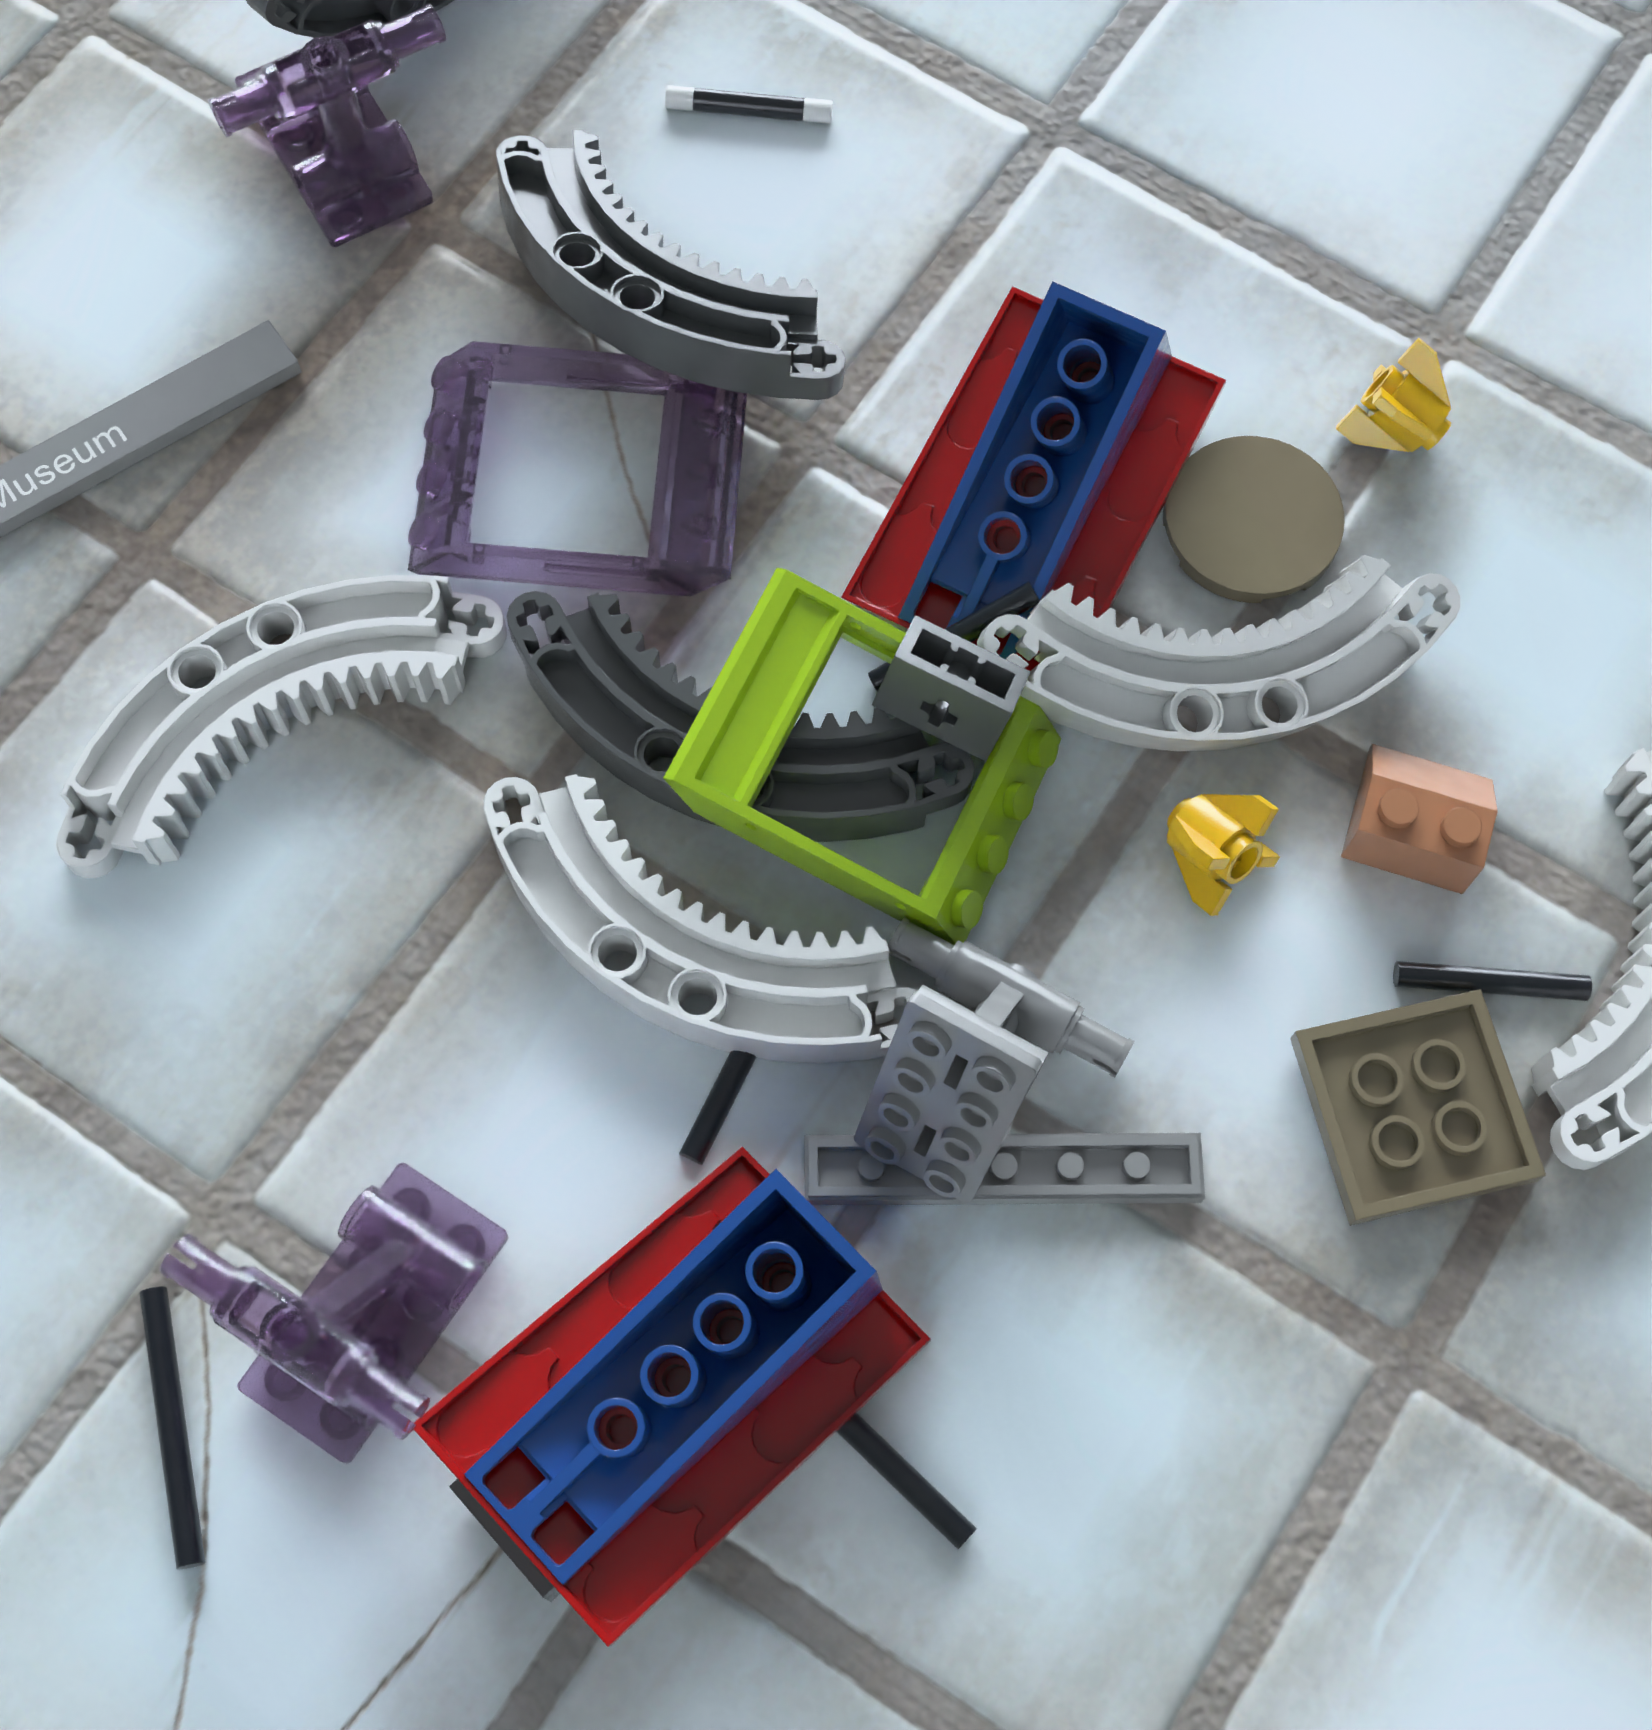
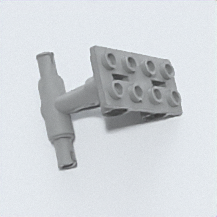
(963, 1073)

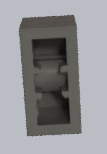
(951, 688)

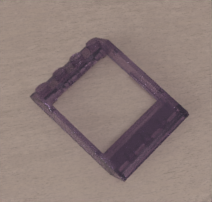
(693, 485)

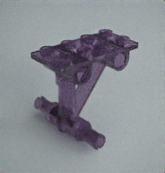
(329, 129)
(366, 1319)

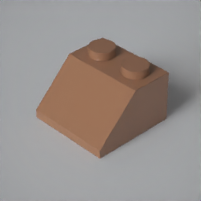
(1421, 820)

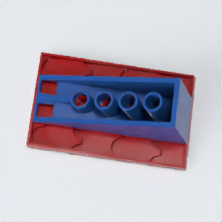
(1039, 465)
(672, 1391)

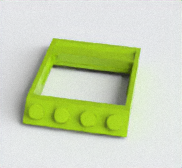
(754, 712)

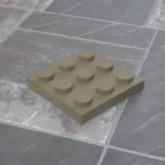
(1416, 1107)

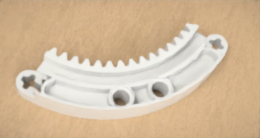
(1307, 662)
(174, 738)
(599, 901)
(1607, 1067)

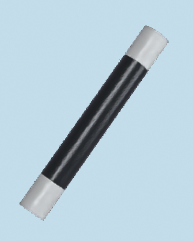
(748, 104)

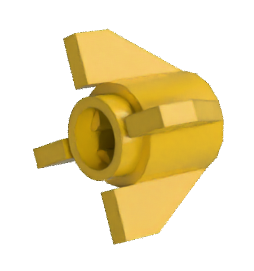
(1404, 406)
(1217, 841)

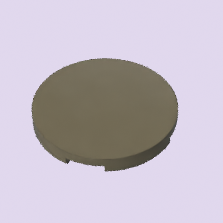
(1254, 519)

